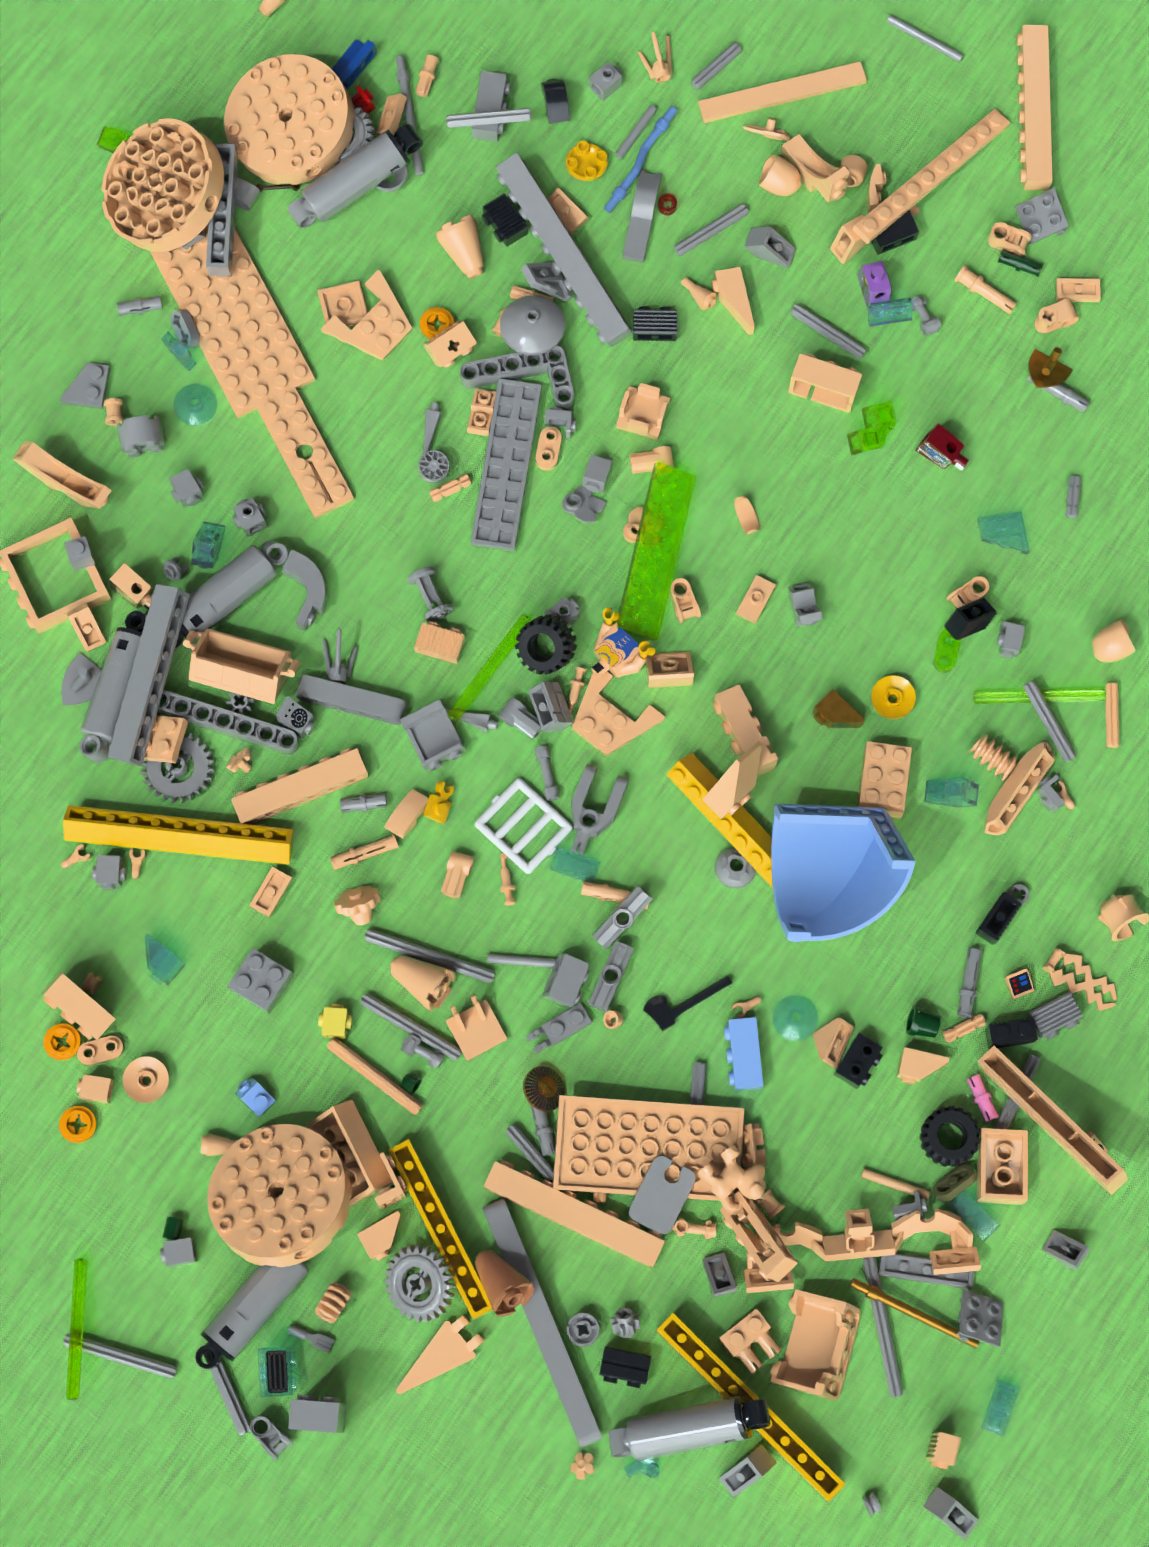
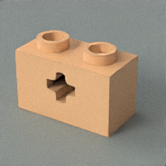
(438, 344)

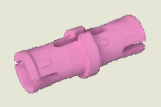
(982, 1098)

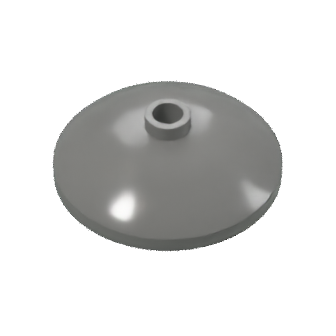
(532, 335)

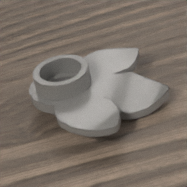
(583, 505)

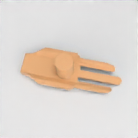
(769, 131)

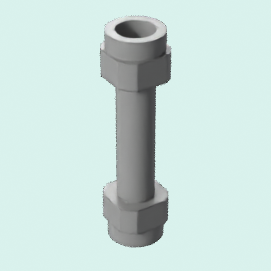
(550, 791)

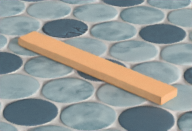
(782, 92)

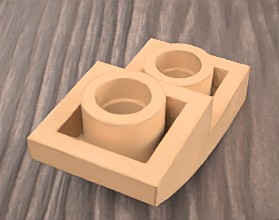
(875, 188)
(481, 412)
(405, 815)

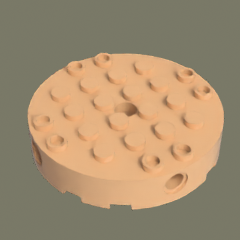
(293, 148)
(163, 185)
(247, 1188)

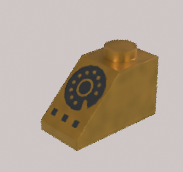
(836, 712)

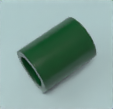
(172, 1228)

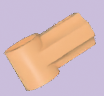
(645, 461)
(458, 869)

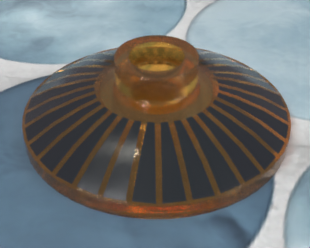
(535, 1088)

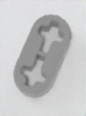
(185, 328)

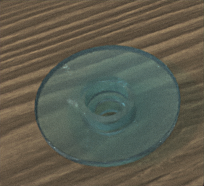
(195, 413)
(792, 1029)

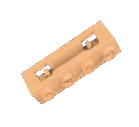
(772, 1263)

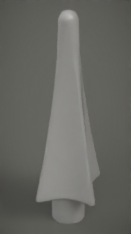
(432, 419)
(480, 721)

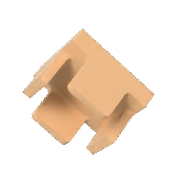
(643, 411)

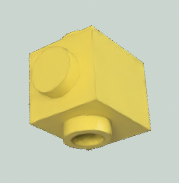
(335, 1021)

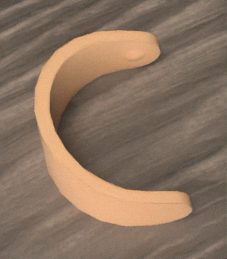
(746, 515)

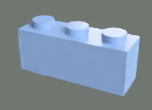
(743, 1054)

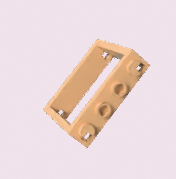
(60, 615)

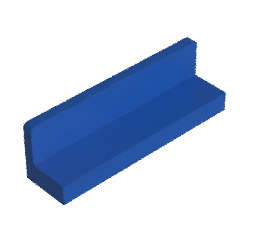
(354, 61)

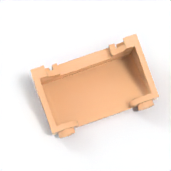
(818, 1345)

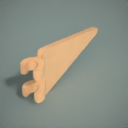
(442, 1354)

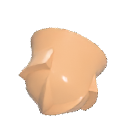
(1117, 914)

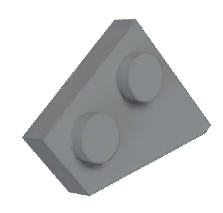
(88, 387)

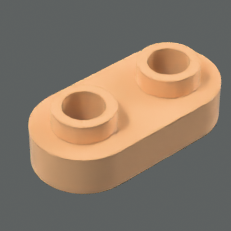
(548, 447)
(100, 1050)

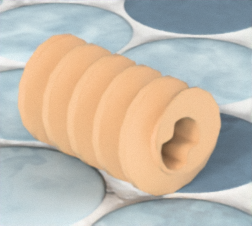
(993, 757)

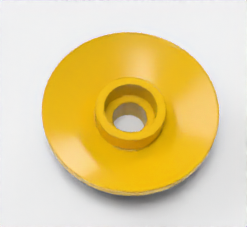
(896, 687)

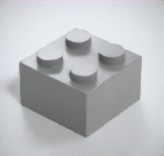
(260, 981)

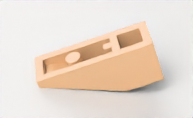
(733, 295)

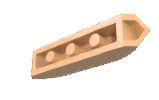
(1018, 788)

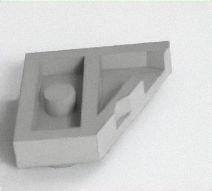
(546, 279)

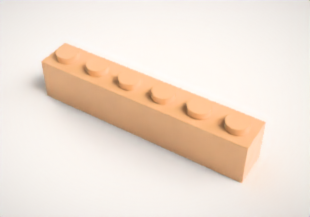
(300, 787)

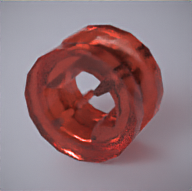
(664, 198)

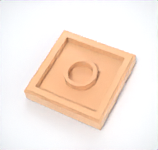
(344, 302)

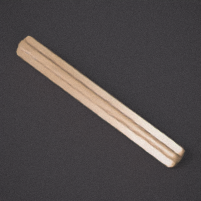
(374, 1076)

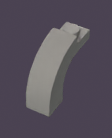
(307, 573)

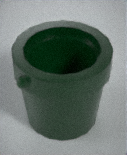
(922, 1022)

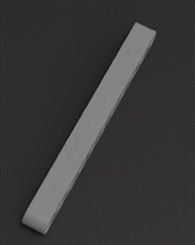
(544, 1327)

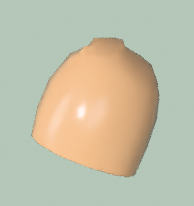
(779, 176)
(1113, 642)

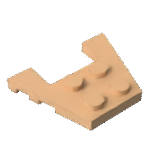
(381, 327)
(606, 725)

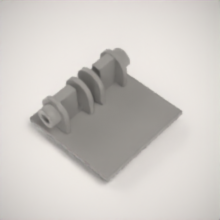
(1042, 216)
(980, 1318)

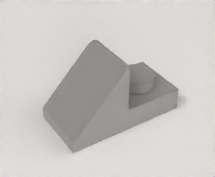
(719, 1275)

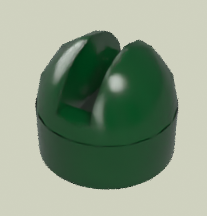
(411, 1082)

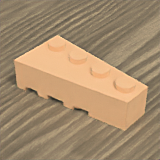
(742, 727)

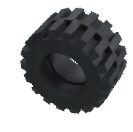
(529, 648)
(966, 1125)

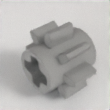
(241, 709)
(625, 1323)

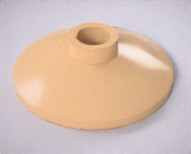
(137, 1071)

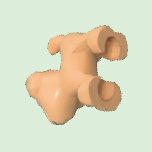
(749, 1181)

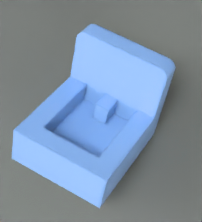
(254, 1096)

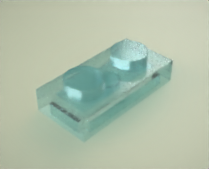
(890, 312)
(574, 865)

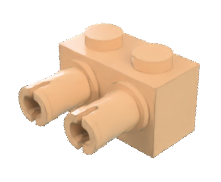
(750, 1329)

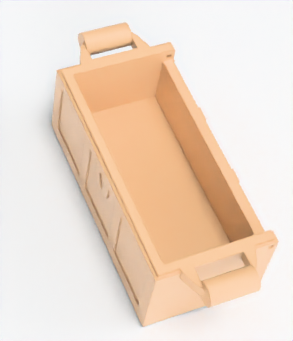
(239, 665)

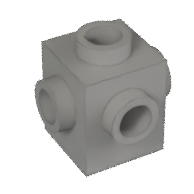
(249, 516)

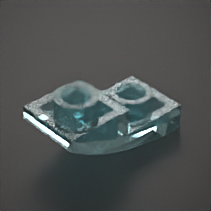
(974, 1215)
(1000, 1407)

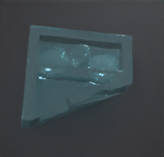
(1005, 530)

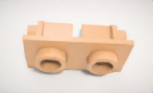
(751, 1139)

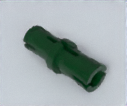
(1020, 263)

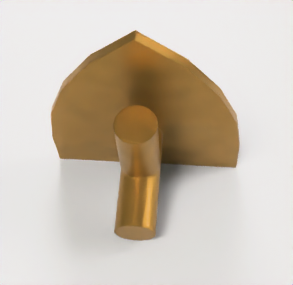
(1046, 370)

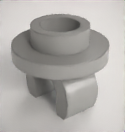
(173, 570)

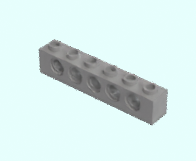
(222, 223)

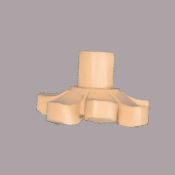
(240, 761)

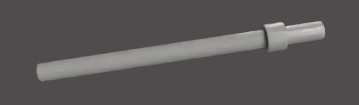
(403, 78)

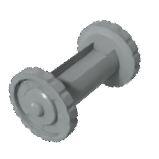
(429, 593)

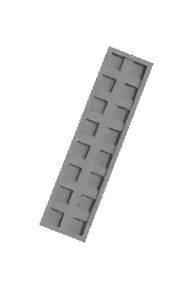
(506, 465)

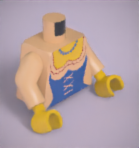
(618, 650)

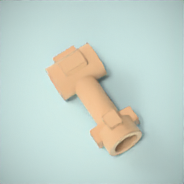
(682, 1227)

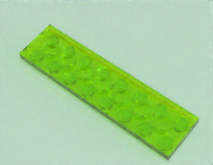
(656, 551)

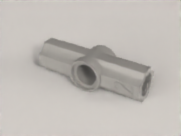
(632, 905)
(616, 963)

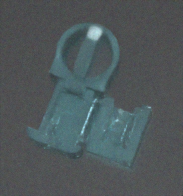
(179, 350)

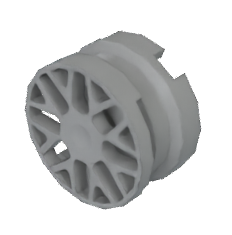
(433, 466)
(582, 1329)

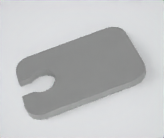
(659, 1201)

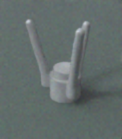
(338, 672)

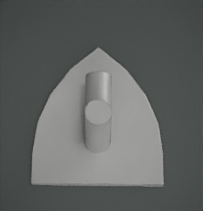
(79, 681)

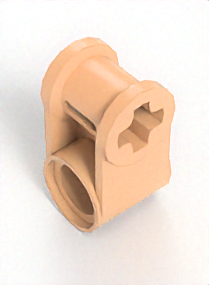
(1010, 238)
(1056, 316)
(966, 594)
(684, 605)

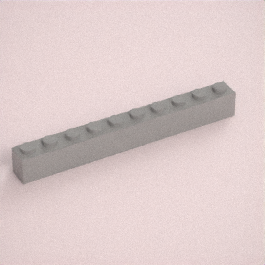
(563, 249)

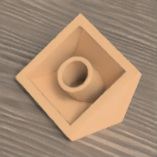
(669, 669)

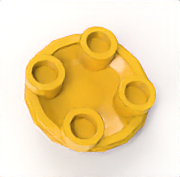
(586, 161)

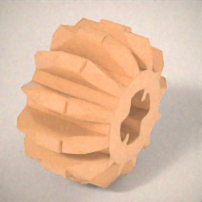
(333, 1302)

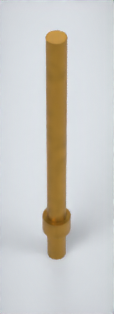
(874, 1293)

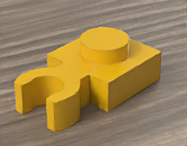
(437, 805)

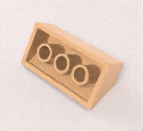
(351, 1140)

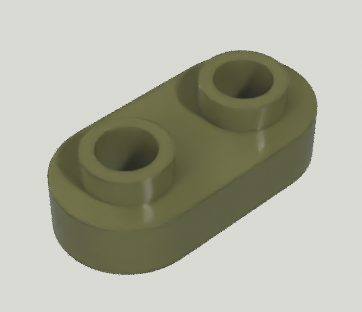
(954, 1183)

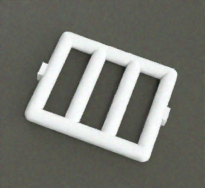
(534, 798)

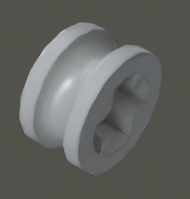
(1018, 887)
(871, 1504)

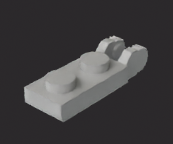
(561, 1027)

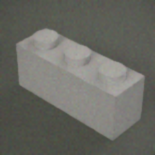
(491, 98)

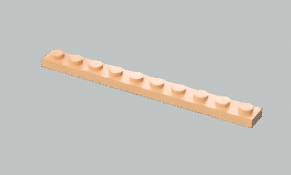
(930, 176)

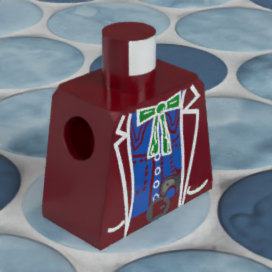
(942, 448)

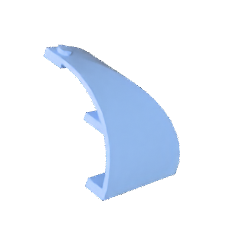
(835, 868)

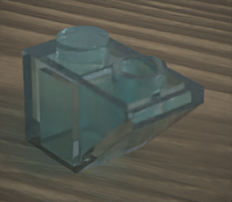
(952, 792)

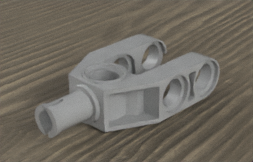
(603, 820)

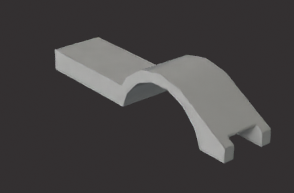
(641, 216)

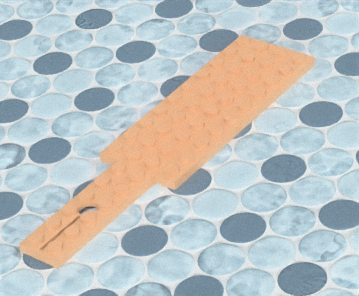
(255, 361)

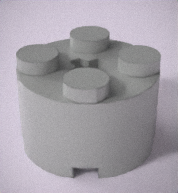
(141, 435)

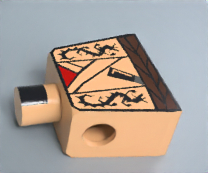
(127, 581)

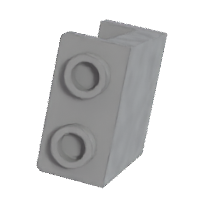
(433, 735)

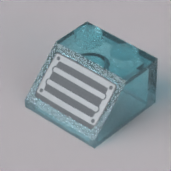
(276, 1372)

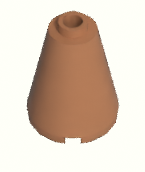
(502, 1283)

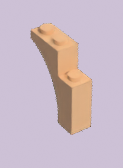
(814, 171)
(61, 477)

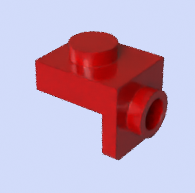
(363, 100)

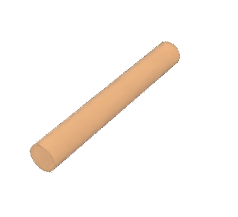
(893, 1183)

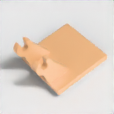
(476, 1029)

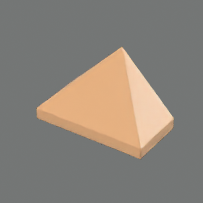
(832, 1041)

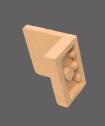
(387, 1195)

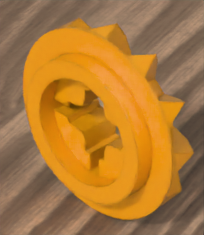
(429, 318)
(60, 1031)
(70, 1116)

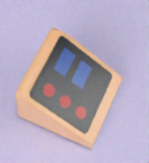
(1019, 984)

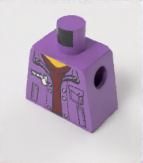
(874, 281)

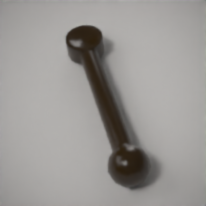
(272, 187)

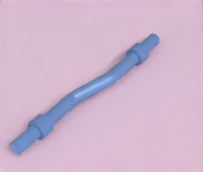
(620, 191)

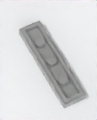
(921, 1270)

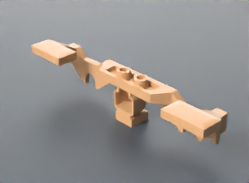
(863, 1242)

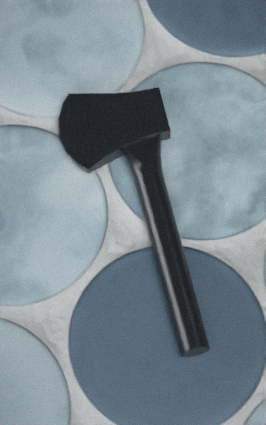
(665, 1017)

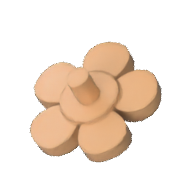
(583, 1465)

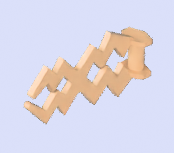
(1088, 984)

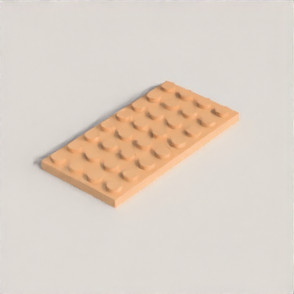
(613, 1141)

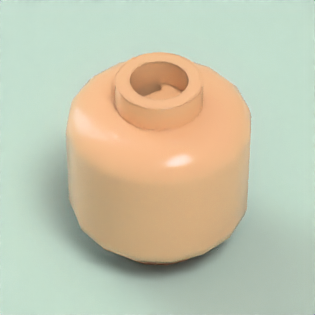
(857, 167)

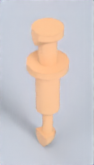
(576, 685)
(507, 888)

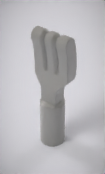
(318, 1340)

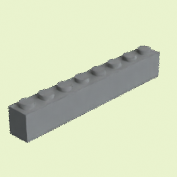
(148, 675)

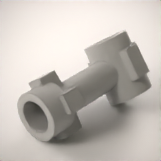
(929, 324)
(412, 1045)

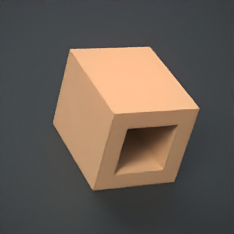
(95, 1089)

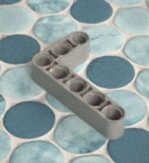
(523, 370)

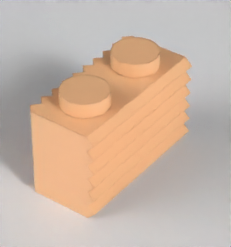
(440, 642)
(943, 1450)

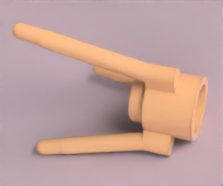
(661, 71)

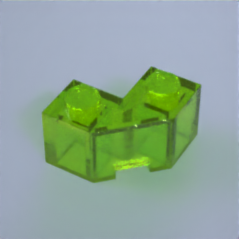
(878, 422)

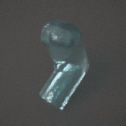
(646, 1467)

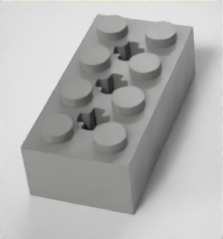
(315, 1415)

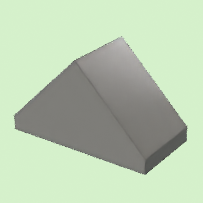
(1065, 1250)

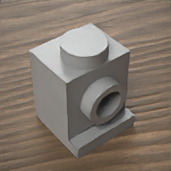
(570, 605)
(1010, 639)

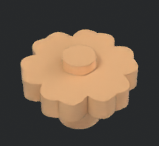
(358, 903)

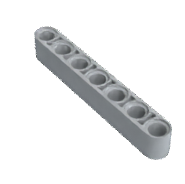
(233, 728)

